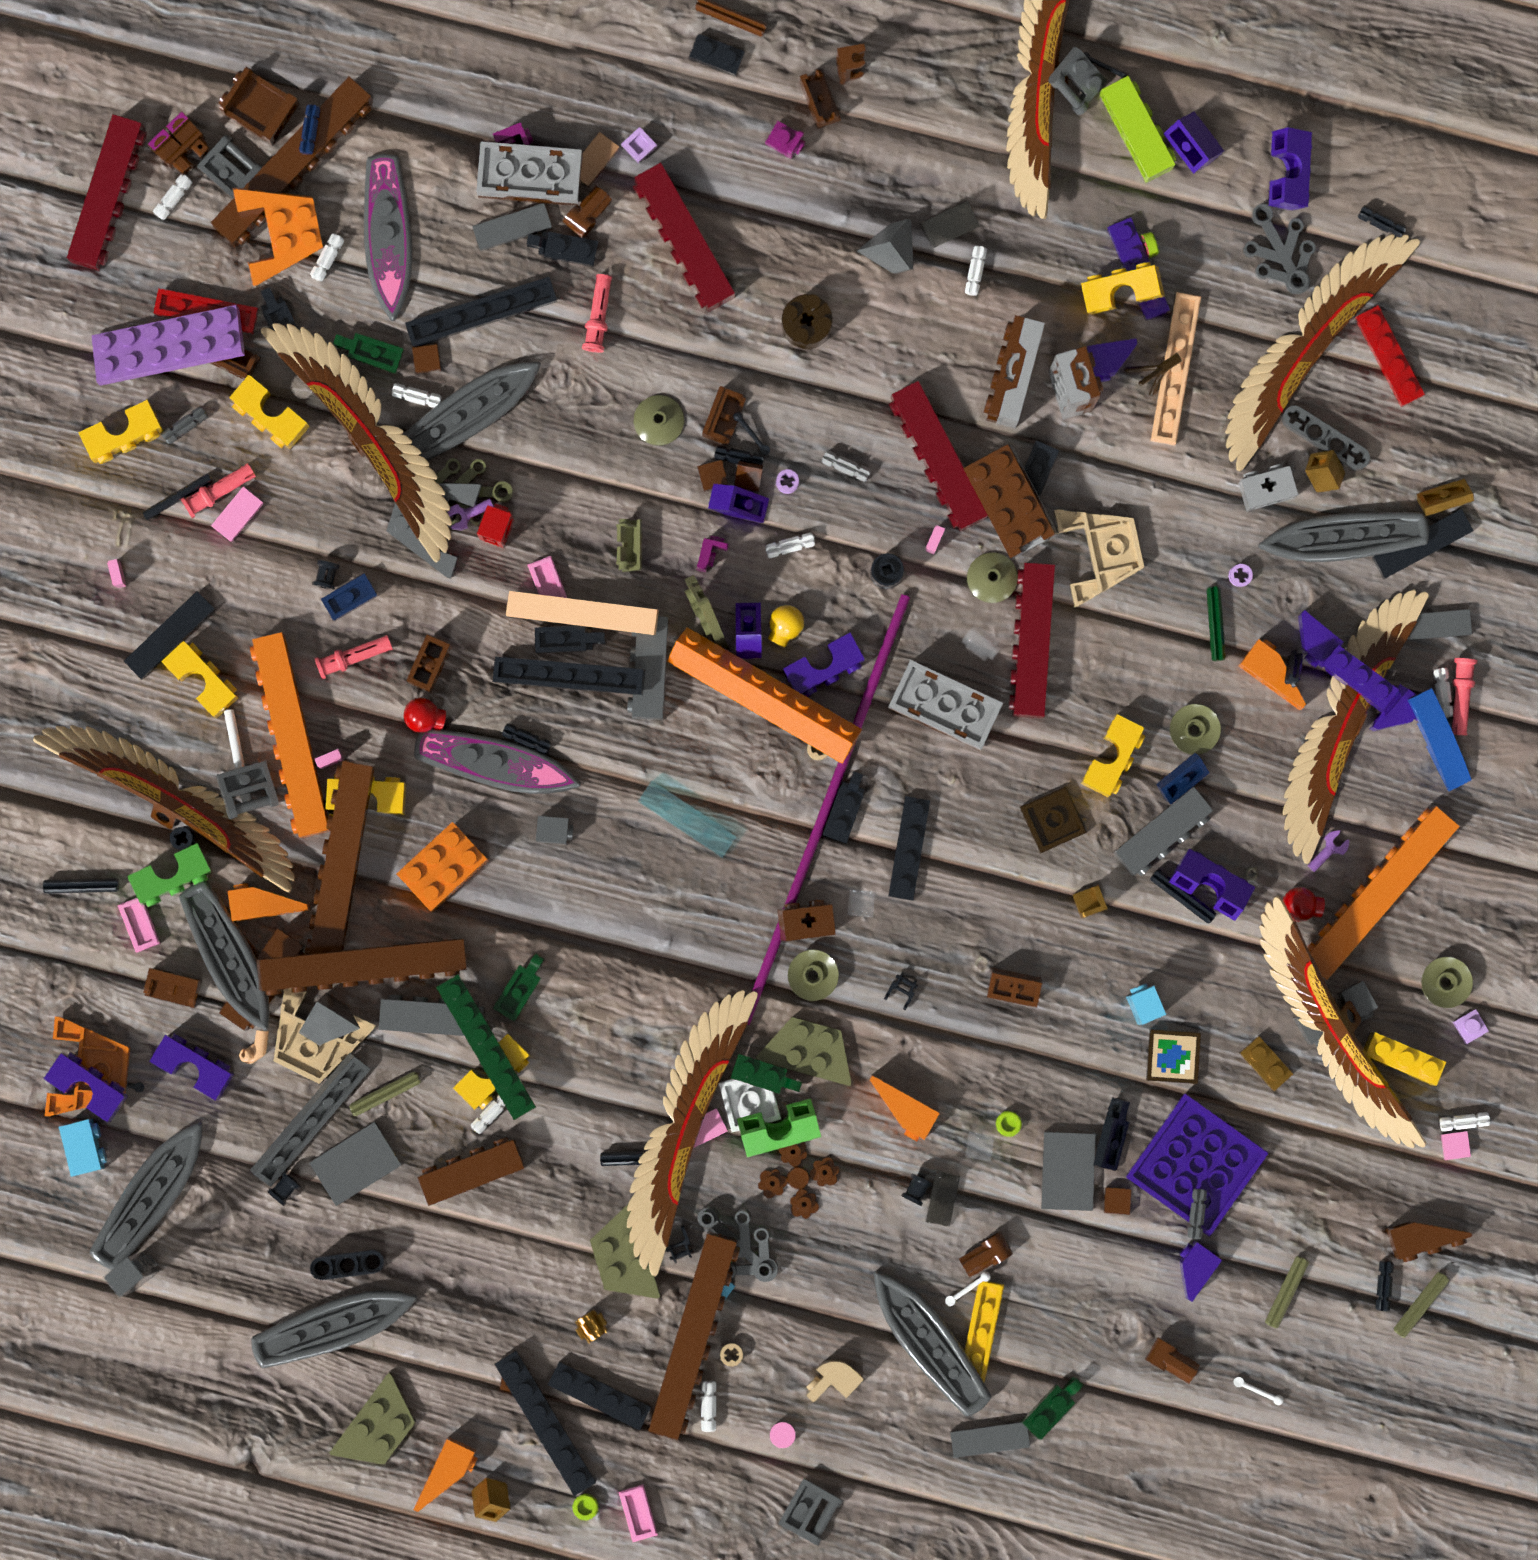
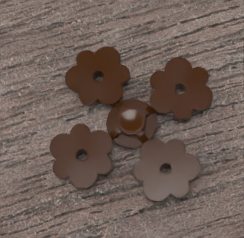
(798, 1179)

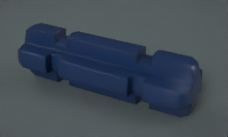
(309, 129)

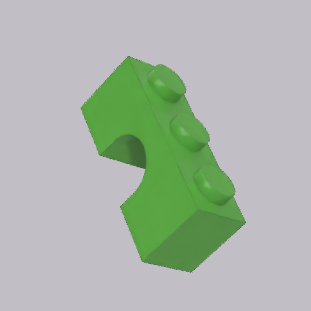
(150, 887)
(763, 1137)

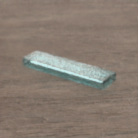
(687, 819)

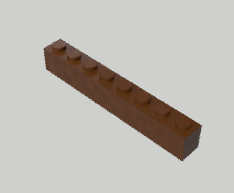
(288, 165)
(342, 856)
(360, 965)
(692, 1336)

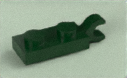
(371, 351)
(519, 989)
(763, 1075)
(1051, 1408)

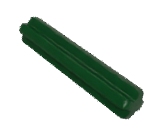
(1216, 623)

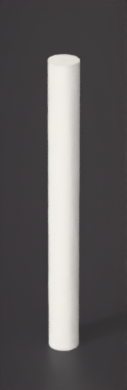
(235, 745)

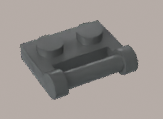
(1084, 77)
(224, 172)
(245, 781)
(803, 1507)

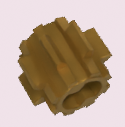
(591, 1326)

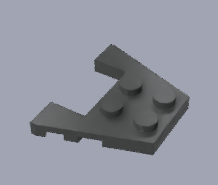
(401, 530)

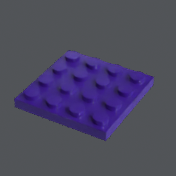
(1192, 1153)

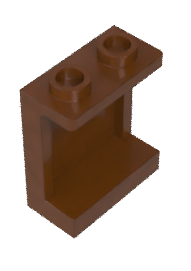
(258, 105)

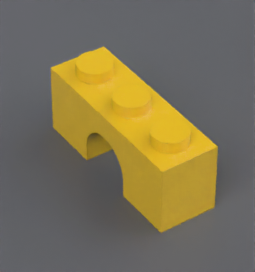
(1100, 291)
(250, 399)
(142, 426)
(187, 661)
(1124, 736)
(389, 795)
(1404, 1058)
(477, 1090)

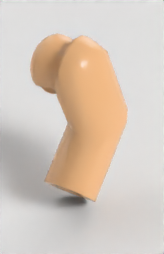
(256, 1050)

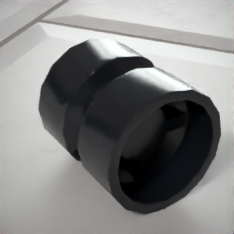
(886, 571)

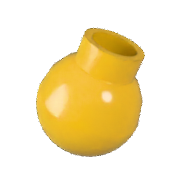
(785, 624)

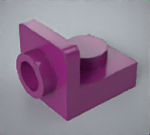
(512, 134)
(785, 140)
(706, 556)

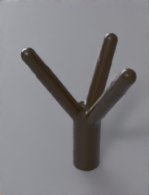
(1159, 371)

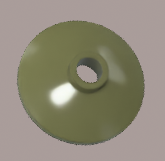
(663, 432)
(988, 590)
(1208, 727)
(1458, 975)
(813, 989)

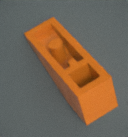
(1269, 669)
(254, 903)
(907, 1111)
(449, 1468)

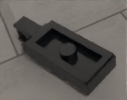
(564, 248)
(276, 310)
(566, 639)
(845, 809)
(1113, 1135)

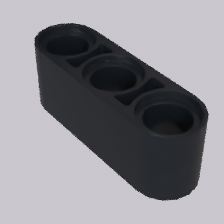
(335, 1264)

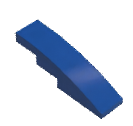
(1440, 739)

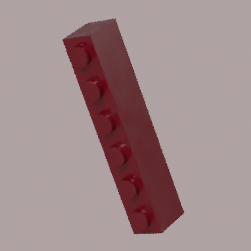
(106, 193)
(684, 237)
(938, 456)
(1033, 640)

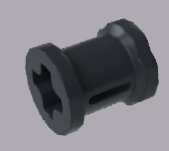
(323, 566)
(175, 841)
(284, 1188)
(916, 1189)

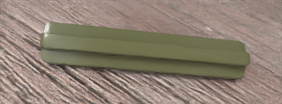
(385, 1093)
(1286, 1292)
(1421, 1304)

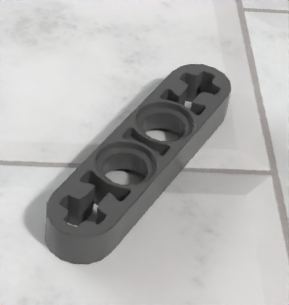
(1328, 434)

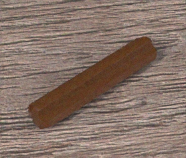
(731, 17)

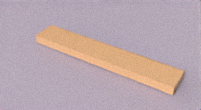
(1174, 380)
(582, 613)

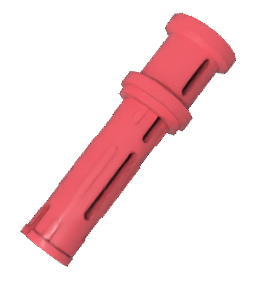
(596, 325)
(208, 496)
(341, 660)
(1463, 683)

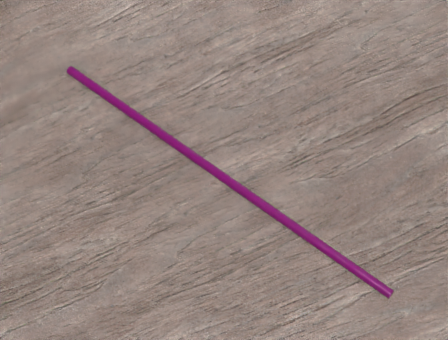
(830, 795)

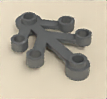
(1282, 252)
(744, 1243)

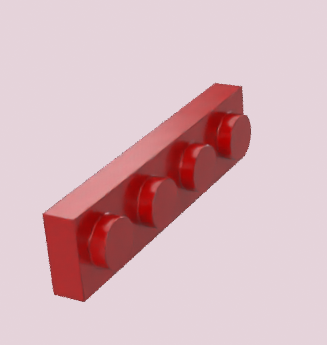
(178, 304)
(1389, 356)

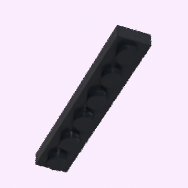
(481, 312)
(569, 675)
(545, 1423)

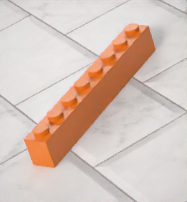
(764, 695)
(291, 735)
(1382, 890)

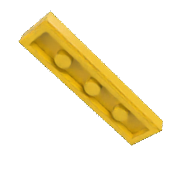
(983, 1325)

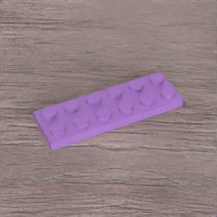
(168, 345)

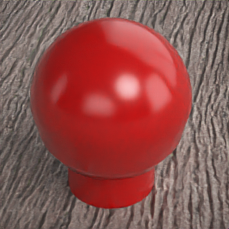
(423, 715)
(1303, 904)

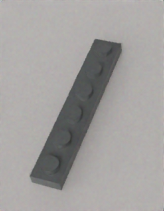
(310, 1119)

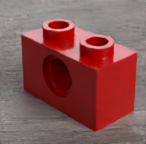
(495, 525)

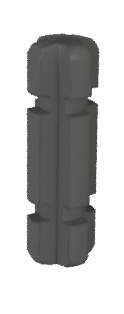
(184, 425)
(1197, 1213)

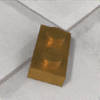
(1445, 497)
(1266, 1063)

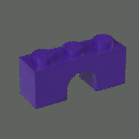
(1294, 149)
(845, 657)
(1362, 679)
(1231, 890)
(212, 1076)
(106, 1096)

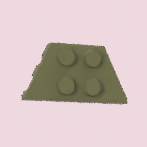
(704, 611)
(809, 1050)
(616, 1260)
(377, 1426)

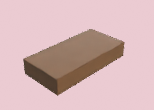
(596, 158)

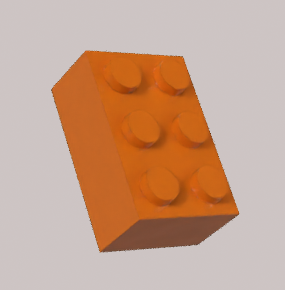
(442, 867)

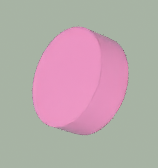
(782, 1434)

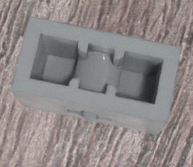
(1282, 490)

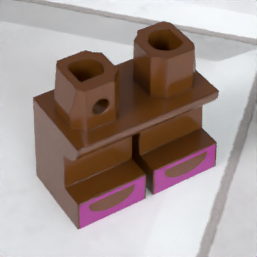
(171, 152)

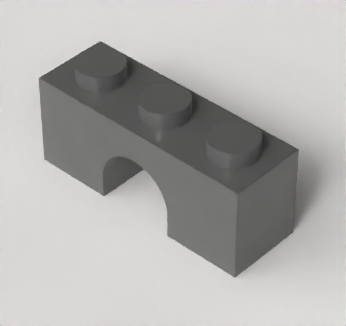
(1362, 1001)

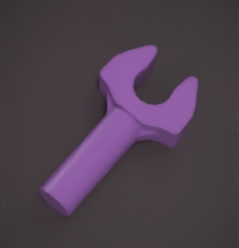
(467, 513)
(1329, 849)

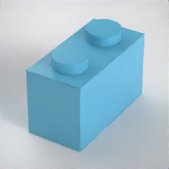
(1145, 1004)
(82, 1147)

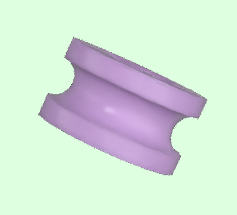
(785, 489)
(1235, 581)

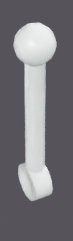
(951, 1300)
(1238, 1382)

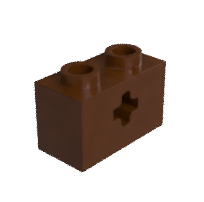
(429, 663)
(820, 925)

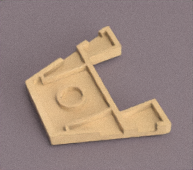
(1112, 550)
(302, 1054)

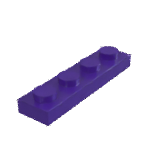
(1131, 254)

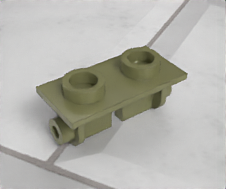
(630, 553)

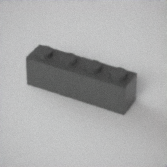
(651, 656)
(1164, 830)
(418, 1016)
(132, 1273)

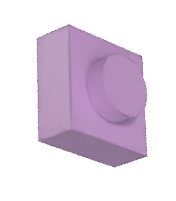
(639, 145)
(1470, 1026)

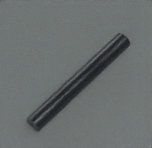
(177, 496)

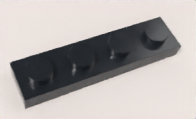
(909, 848)
(599, 1395)

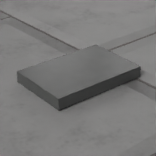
(355, 1163)
(1068, 1171)

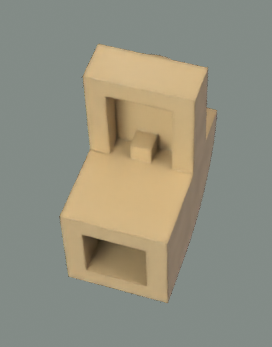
(838, 1374)

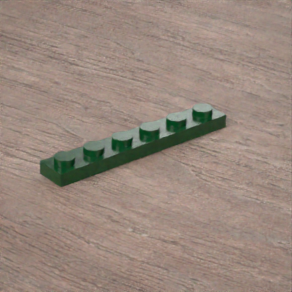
(486, 1047)

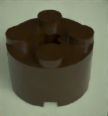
(800, 334)

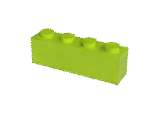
(1137, 128)

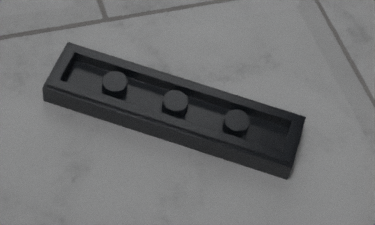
(1440, 535)
(169, 635)

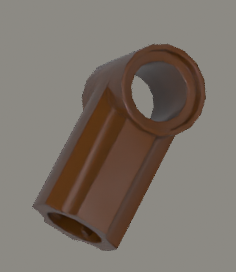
(583, 216)
(990, 1252)
(1168, 1358)

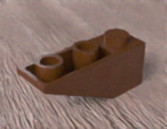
(1414, 1238)

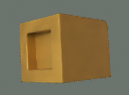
(1325, 471)
(1089, 901)
(490, 1499)

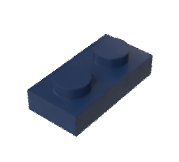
(349, 597)
(1182, 778)

